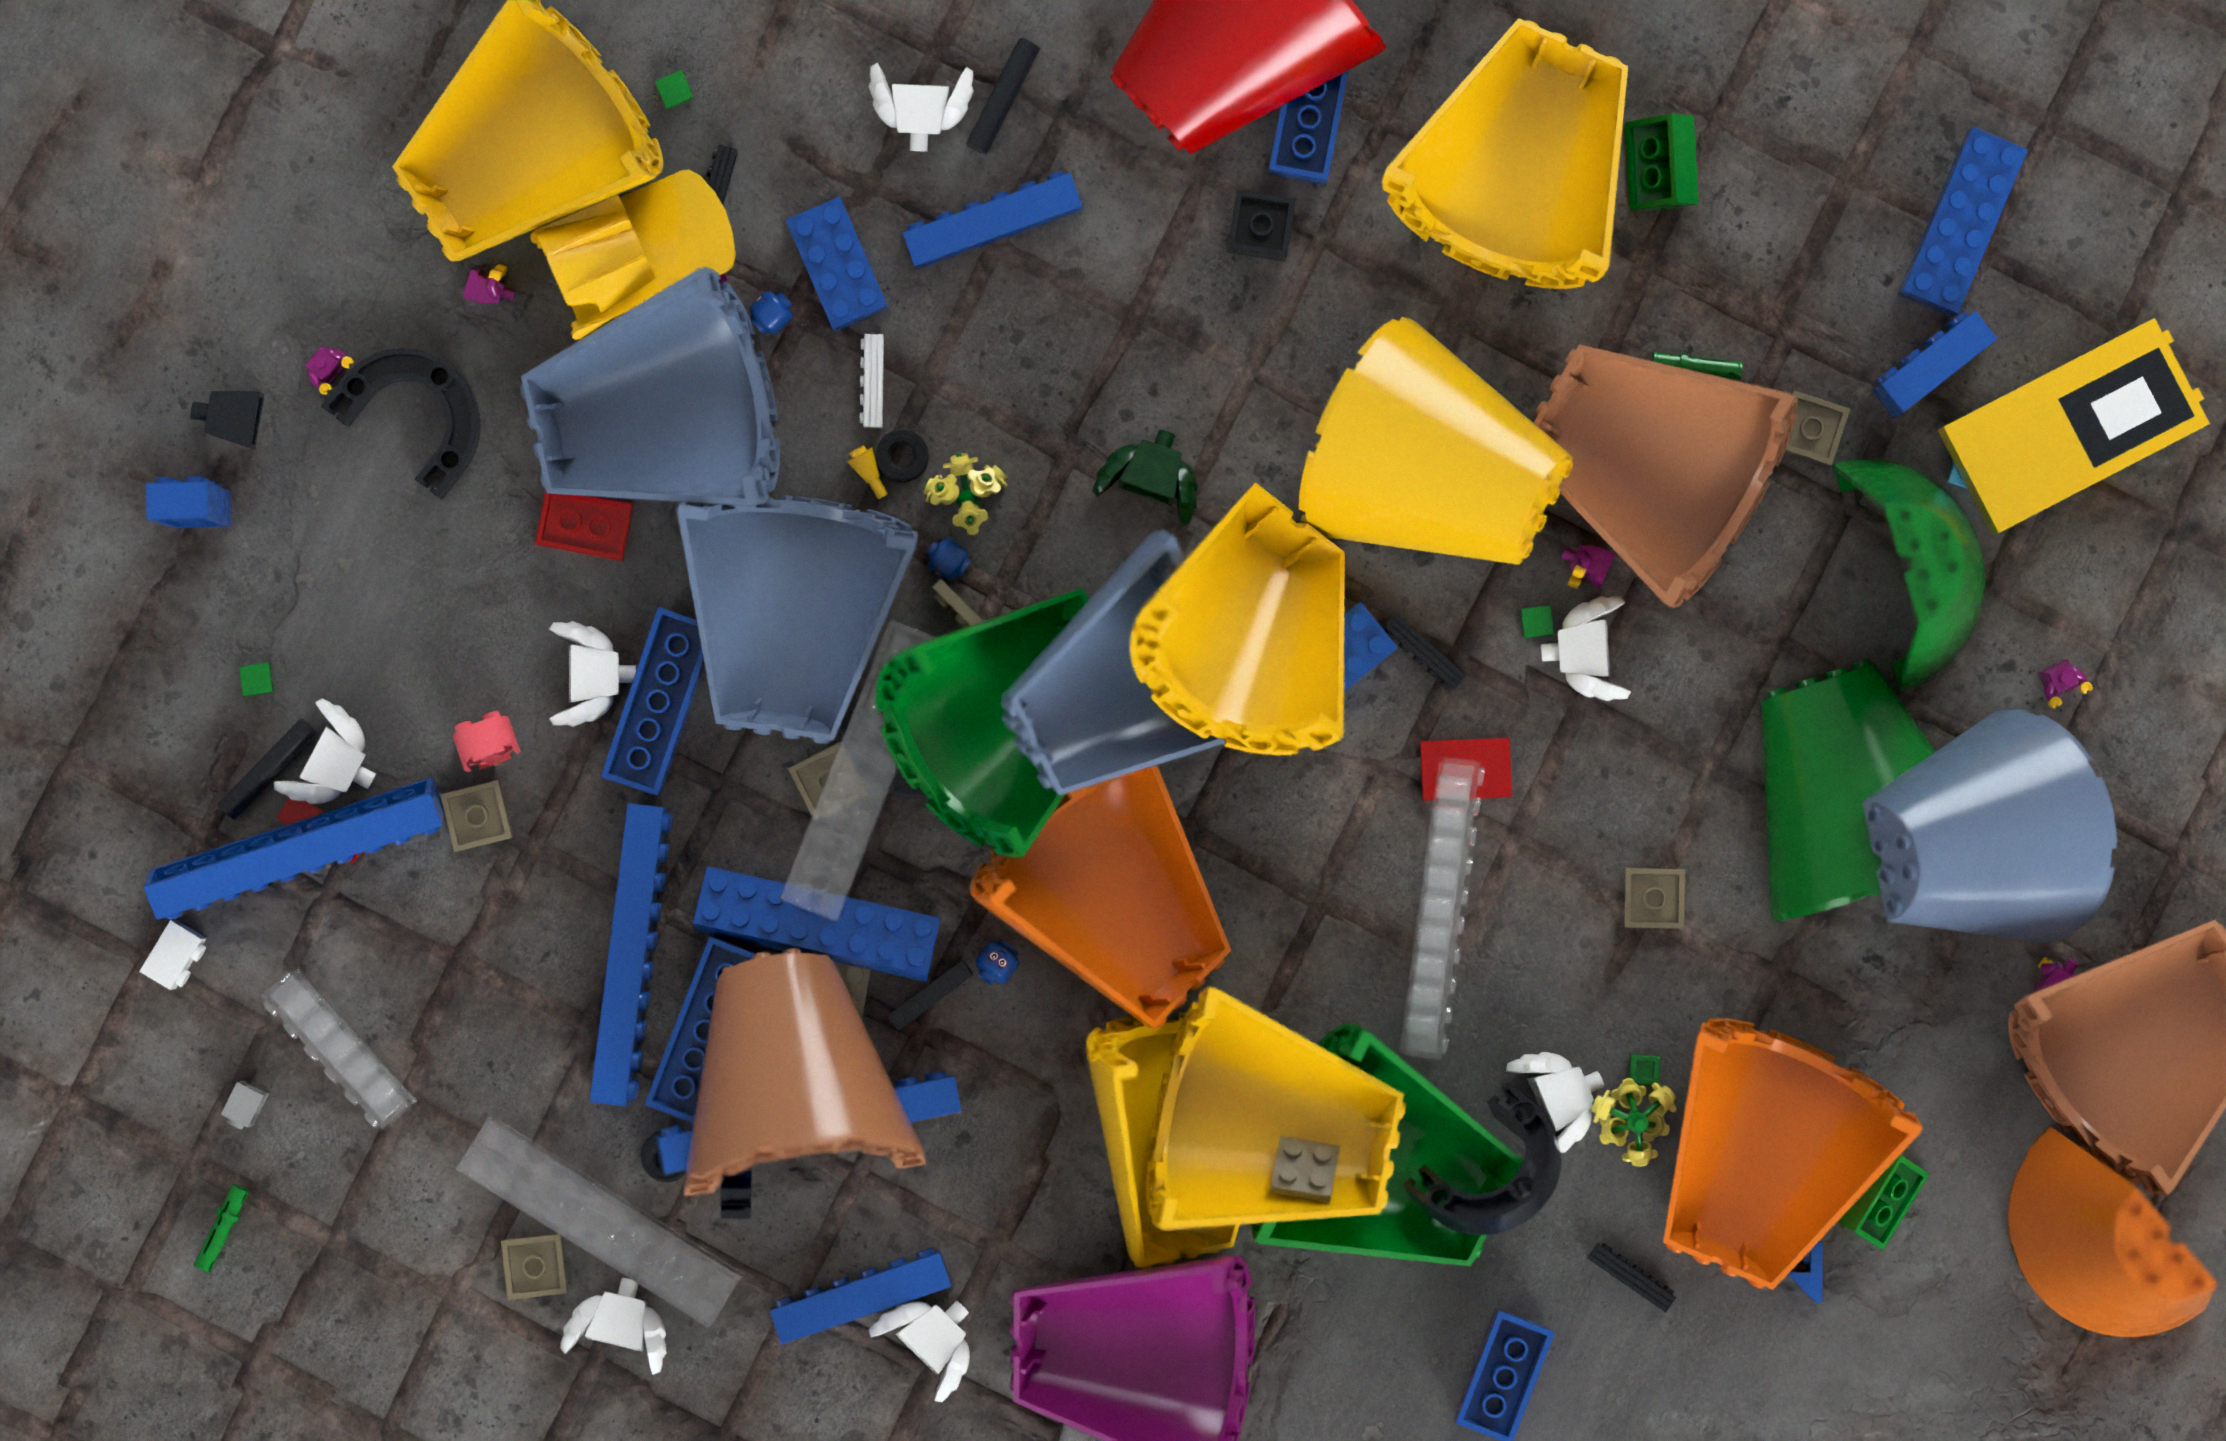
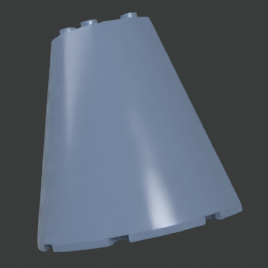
(660, 404)
(790, 606)
(1081, 701)
(1996, 833)

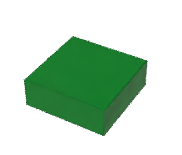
(674, 89)
(1537, 621)
(256, 679)
(1644, 1068)

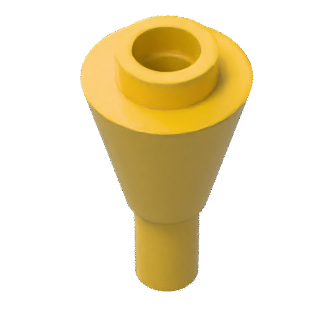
(865, 464)

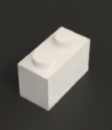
(173, 955)

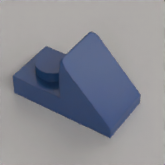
(1812, 1278)

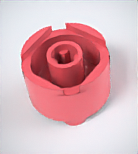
(485, 741)

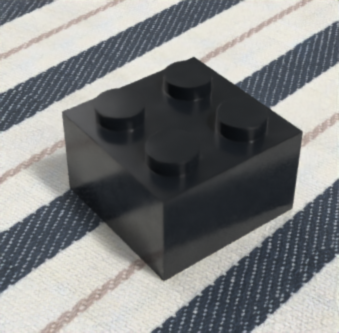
(1261, 225)

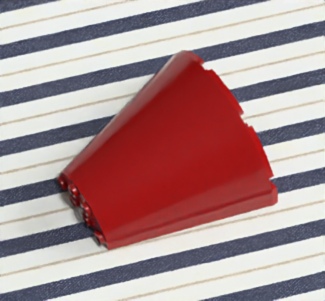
(1228, 62)

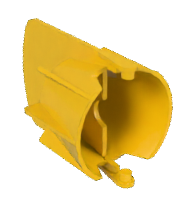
(635, 247)

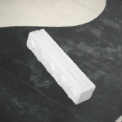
(872, 381)

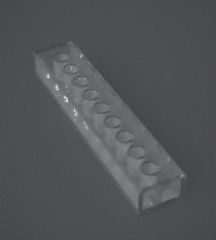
(849, 798)
(1440, 908)
(599, 1221)

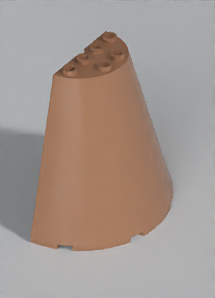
(1664, 460)
(2134, 1054)
(790, 1073)

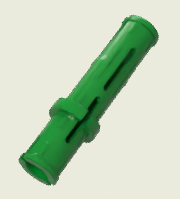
(1709, 366)
(219, 1232)

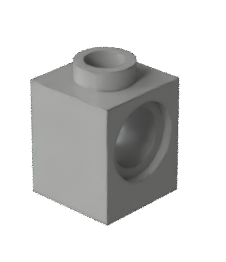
(244, 1105)

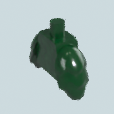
(1152, 472)

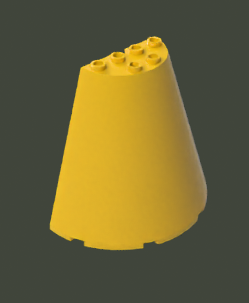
(524, 135)
(1521, 162)
(1428, 456)
(1250, 633)
(1126, 1079)
(1230, 1098)

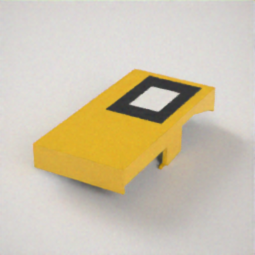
(2074, 426)

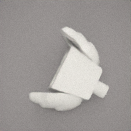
(920, 107)
(1585, 649)
(592, 673)
(333, 761)
(1560, 1093)
(620, 1322)
(932, 1337)

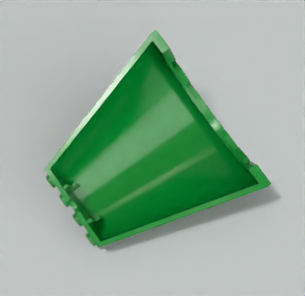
(1943, 554)
(949, 728)
(1822, 758)
(1430, 1134)

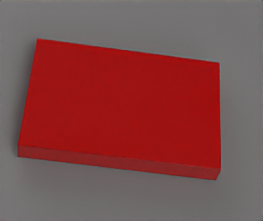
(585, 525)
(1491, 753)

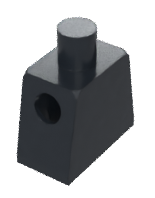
(231, 416)

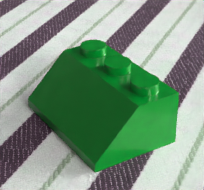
(1661, 162)
(1885, 1202)

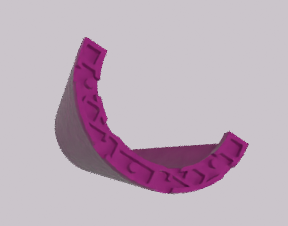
(1139, 1351)

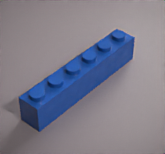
(992, 220)
(860, 1296)

